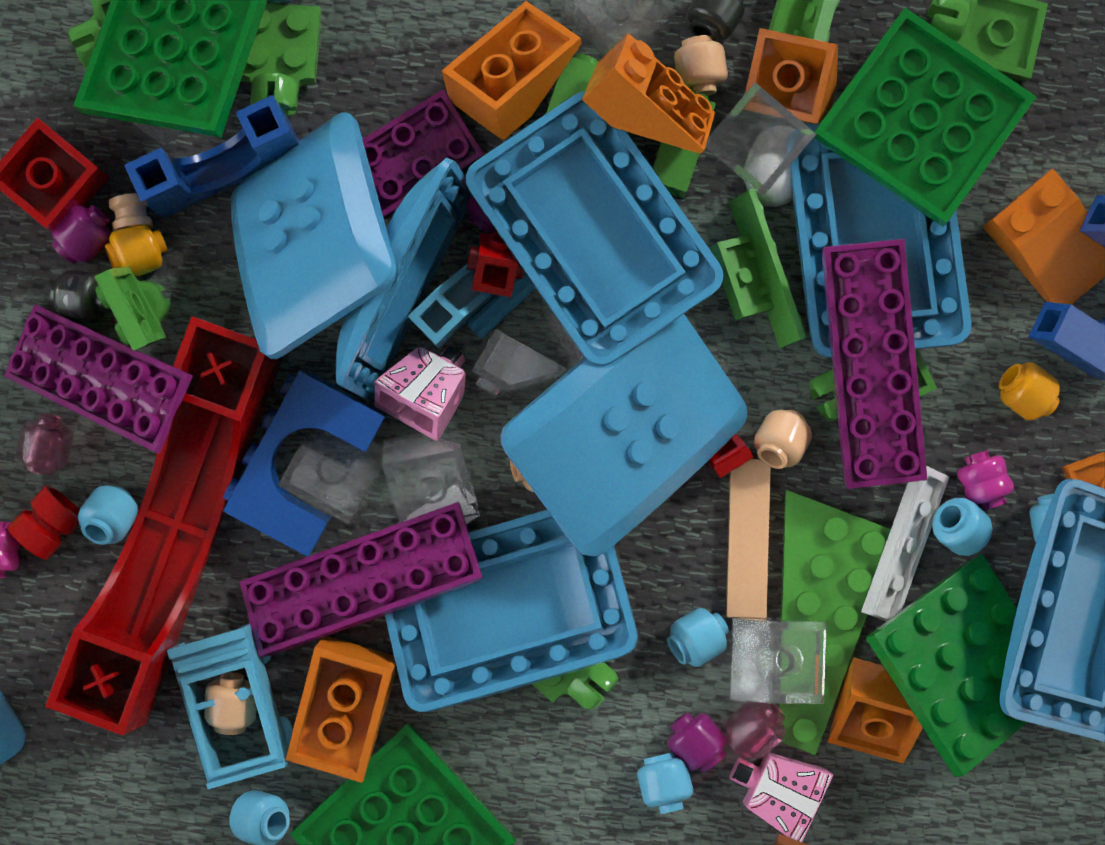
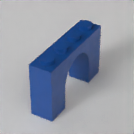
(177, 183)
(1069, 330)
(307, 404)

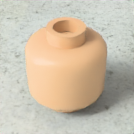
(701, 64)
(782, 438)
(229, 713)

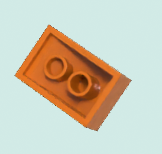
(510, 69)
(1045, 242)
(342, 708)

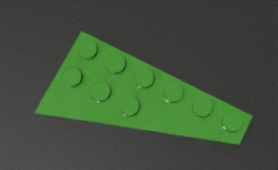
(825, 579)

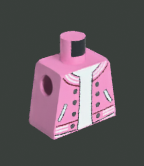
(423, 390)
(783, 791)

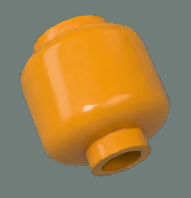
(136, 248)
(1029, 390)

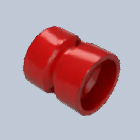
(42, 527)

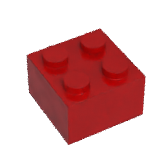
(48, 175)

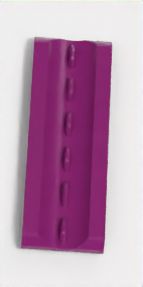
(415, 145)
(874, 363)
(98, 377)
(360, 580)

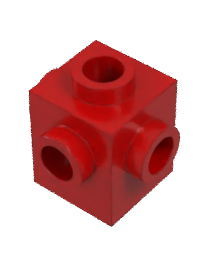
(493, 266)

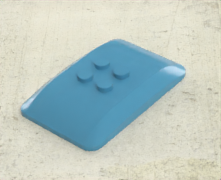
(845, 207)
(594, 230)
(310, 237)
(419, 240)
(624, 434)
(524, 622)
(1059, 626)

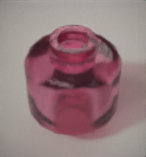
(44, 444)
(755, 729)

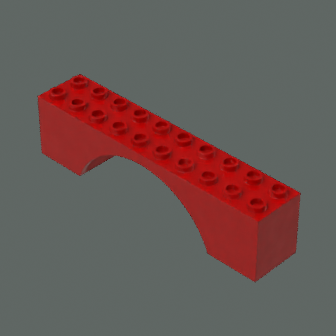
(124, 638)

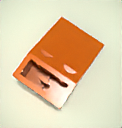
(647, 98)

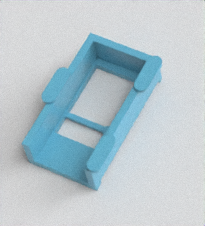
(215, 657)

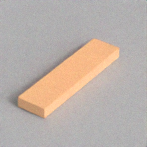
(748, 540)

